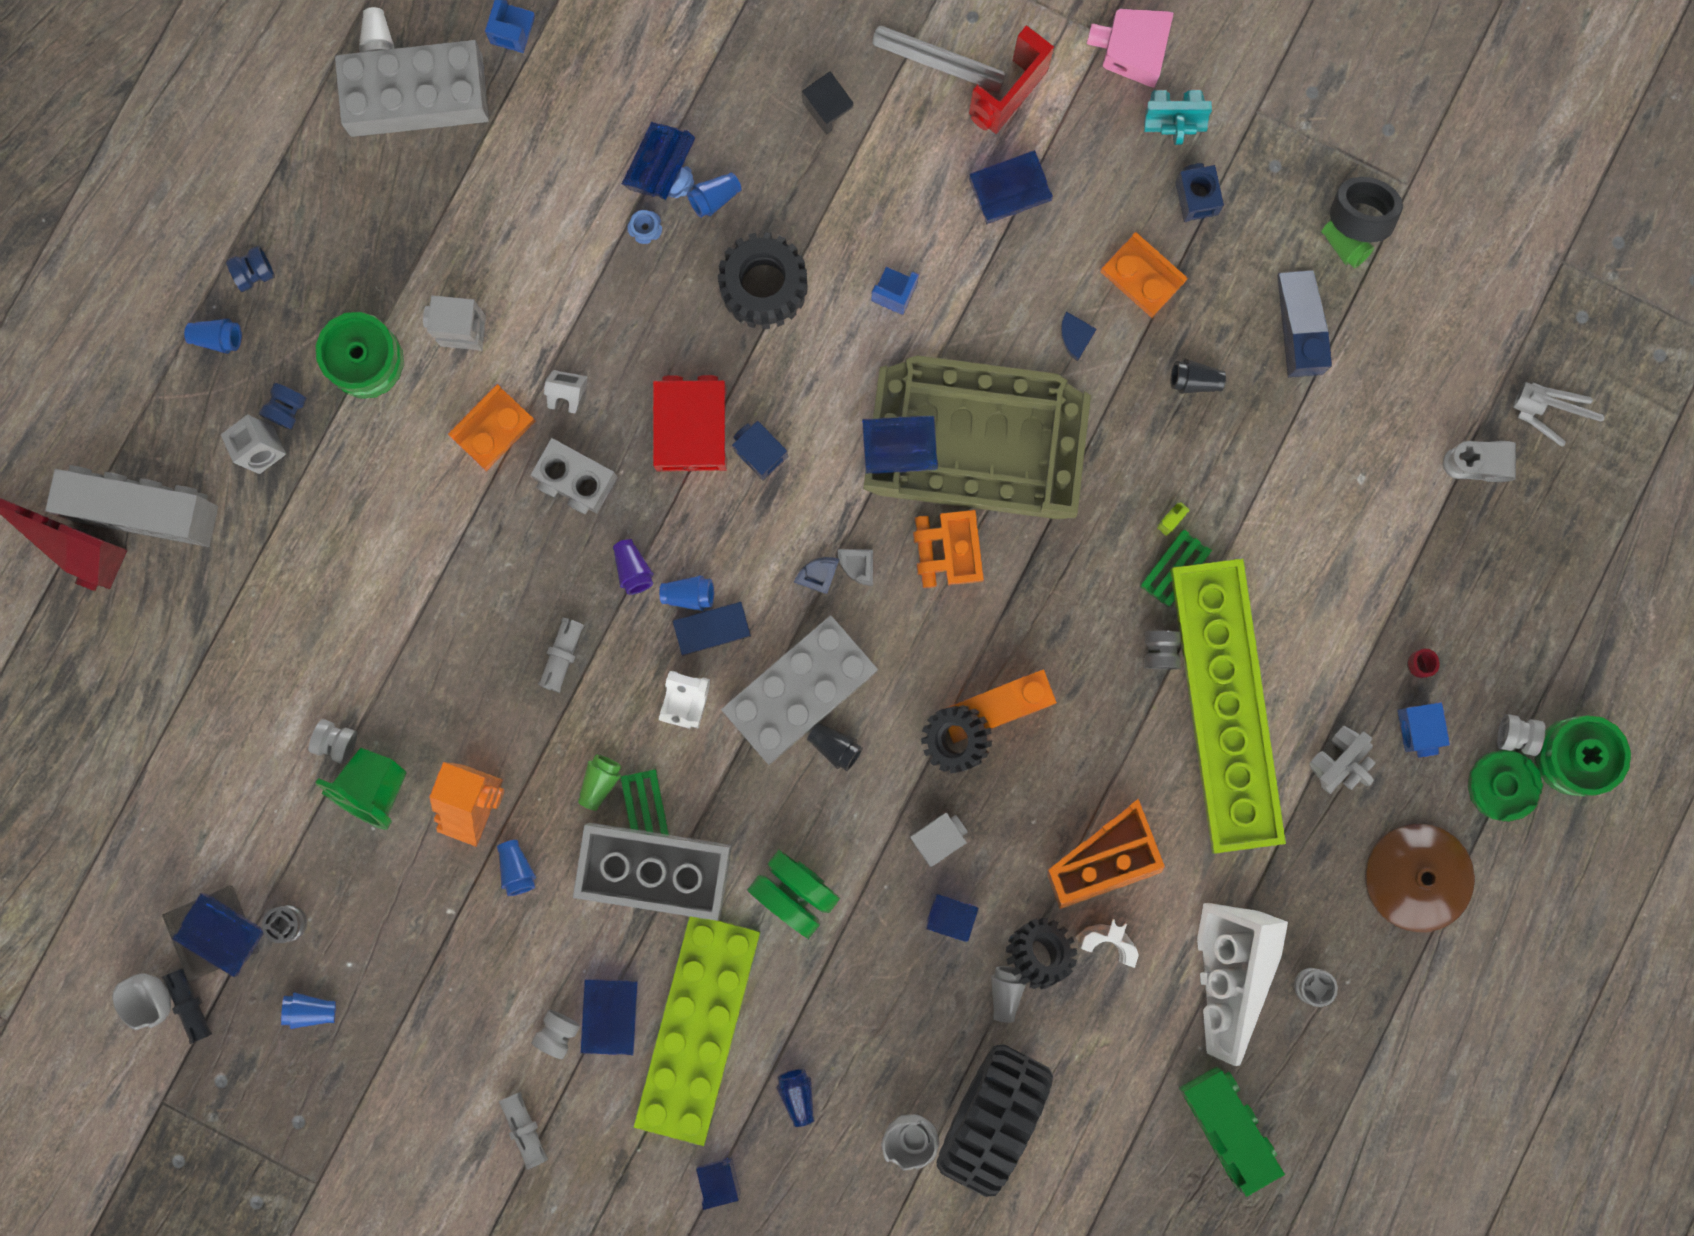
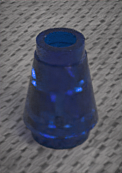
(796, 1095)

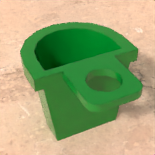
(366, 787)

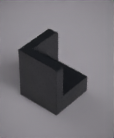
(826, 101)

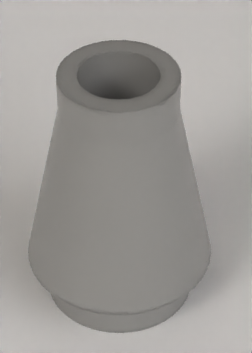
(1006, 993)

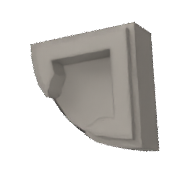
(857, 564)

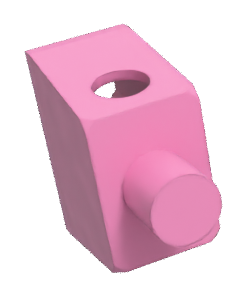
(1134, 43)

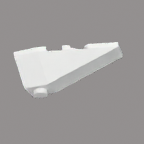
(1239, 966)

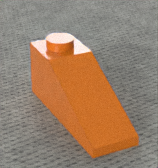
(1008, 702)

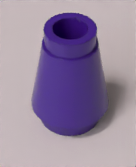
(632, 568)

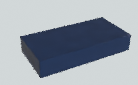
(711, 628)

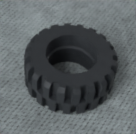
(995, 1120)

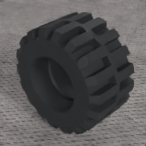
(763, 252)

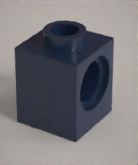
(1194, 206)
(759, 449)

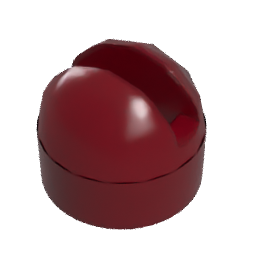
(1427, 661)

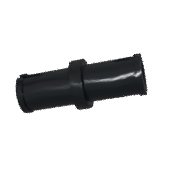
(187, 1006)

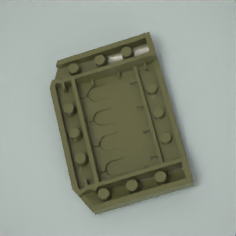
(1001, 436)

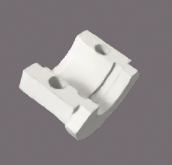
(684, 700)
(1100, 933)

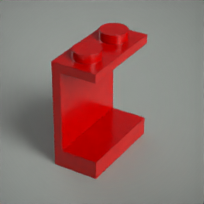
(1033, 56)
(689, 424)

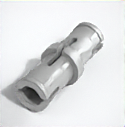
(561, 655)
(523, 1130)

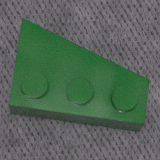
(1232, 1131)

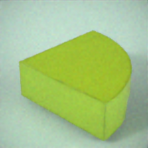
(1172, 519)

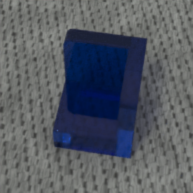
(951, 917)
(718, 1183)

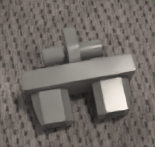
(1334, 772)

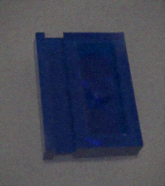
(658, 160)
(1010, 187)
(899, 444)
(219, 934)
(609, 1017)

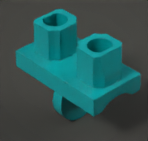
(1177, 117)

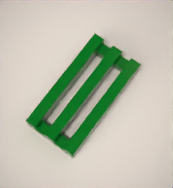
(1193, 544)
(638, 777)

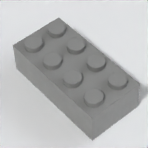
(411, 88)
(132, 505)
(799, 690)
(652, 871)

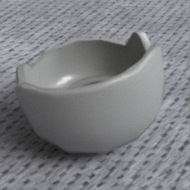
(141, 1001)
(910, 1142)

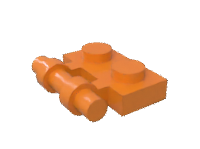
(960, 548)

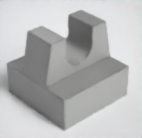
(565, 386)

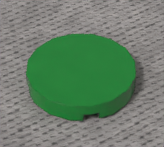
(1505, 785)

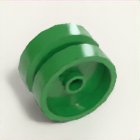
(340, 350)
(1584, 756)
(793, 894)

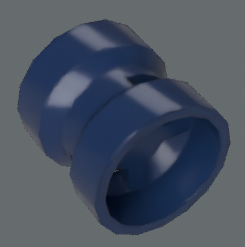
(250, 268)
(278, 413)

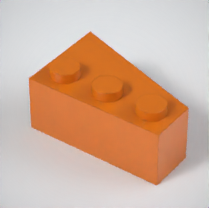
(464, 801)
(1108, 860)

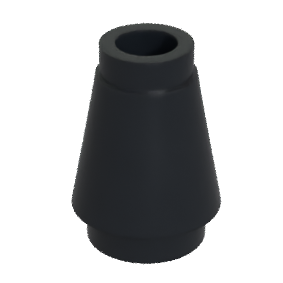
(1195, 377)
(835, 746)

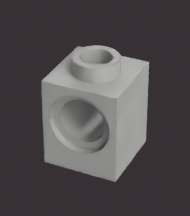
(253, 444)
(939, 838)

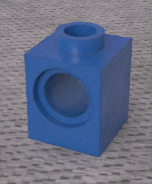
(1423, 729)

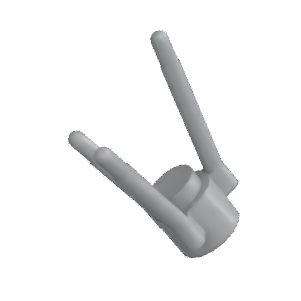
(1535, 398)

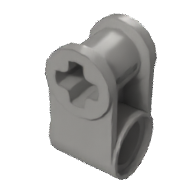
(1486, 461)

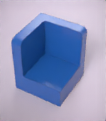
(509, 26)
(895, 290)

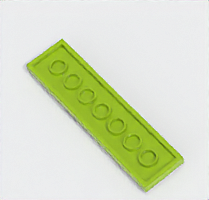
(1227, 706)

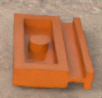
(1143, 275)
(491, 427)

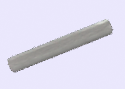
(938, 58)

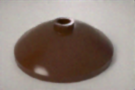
(1396, 872)

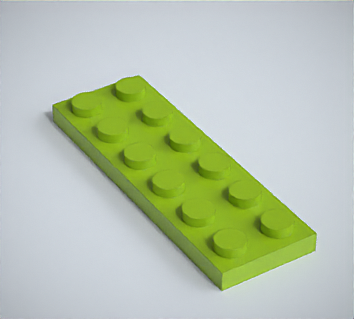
(697, 1030)

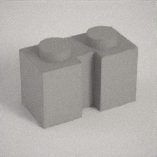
(455, 322)

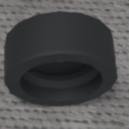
(1363, 226)

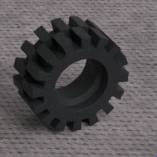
(937, 742)
(1056, 945)

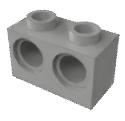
(578, 469)

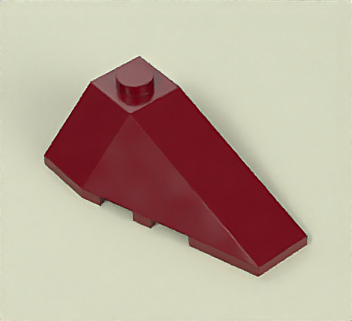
(75, 552)

